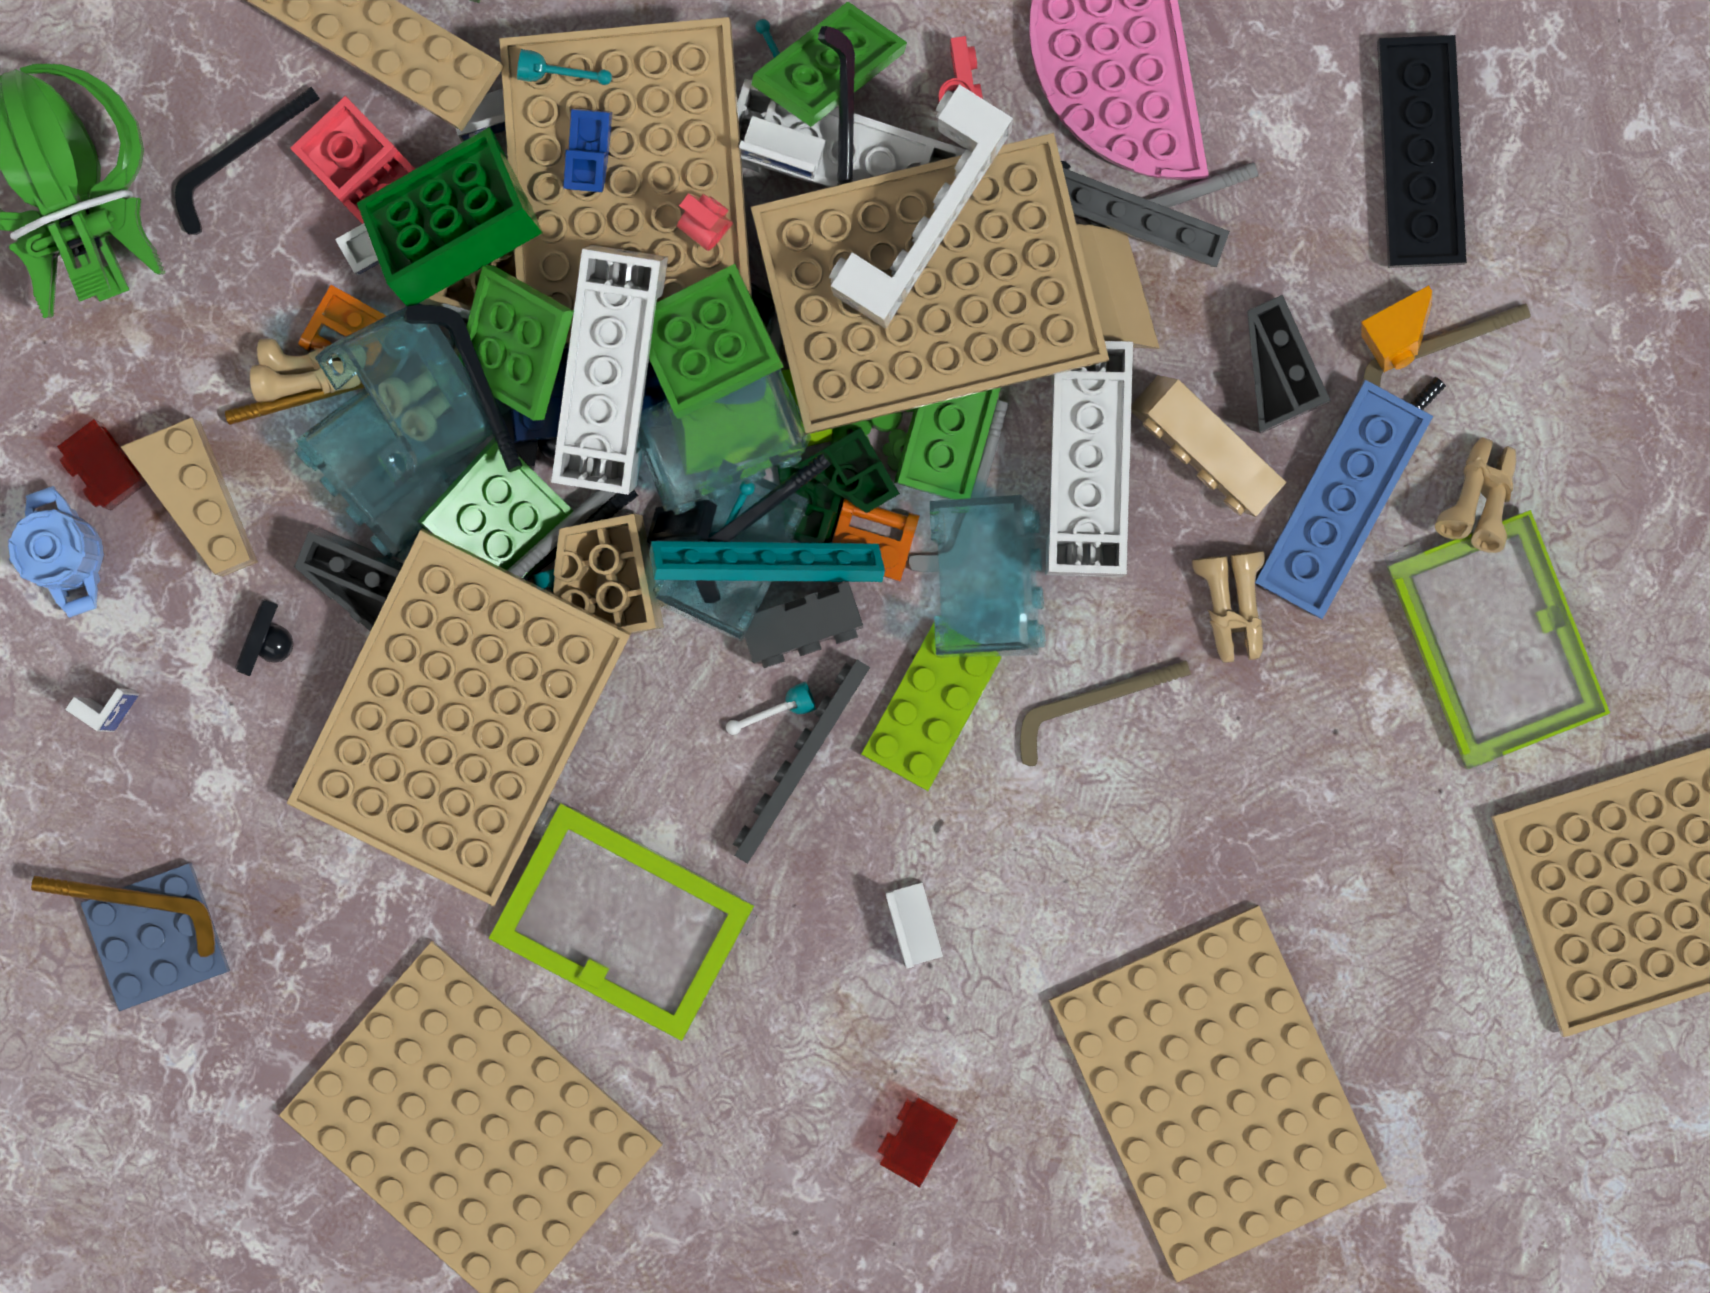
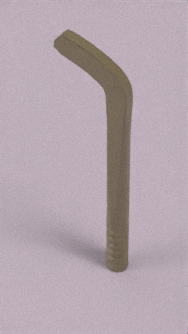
(1374, 372)
(1036, 716)

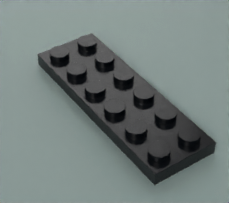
(1421, 151)

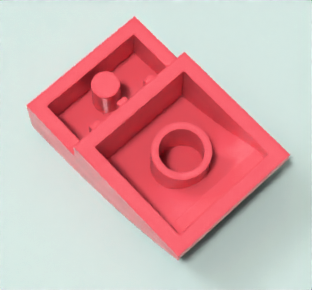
(350, 155)

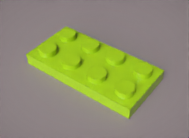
(928, 712)

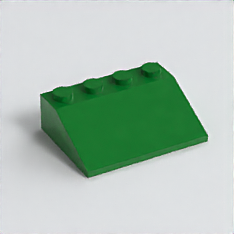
(448, 218)

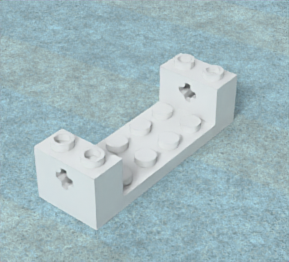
(982, 132)
(876, 145)
(607, 369)
(1091, 467)

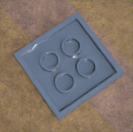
(152, 949)

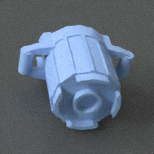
(57, 551)

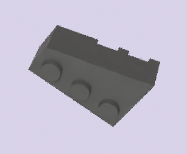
(1282, 366)
(348, 573)
(803, 625)

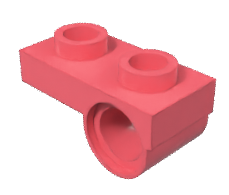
(963, 62)
(704, 220)

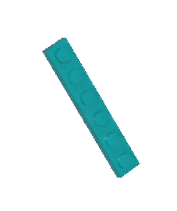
(766, 561)

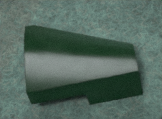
(856, 472)
(822, 510)

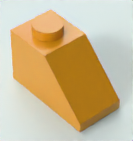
(1398, 330)

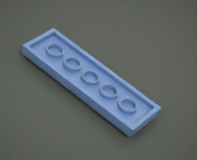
(1343, 499)

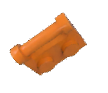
(339, 313)
(893, 552)

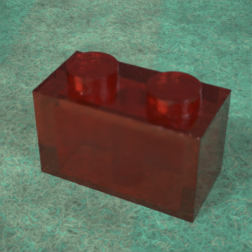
(101, 466)
(917, 1139)

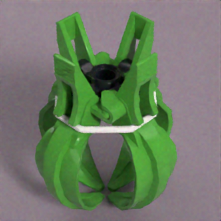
(57, 169)

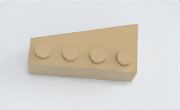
(1207, 445)
(192, 489)

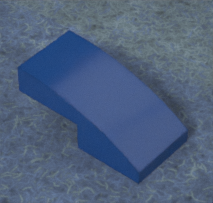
(588, 150)

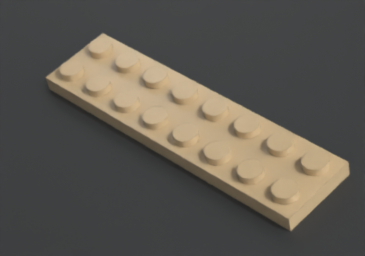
(397, 50)

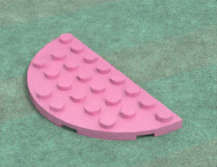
(1121, 82)

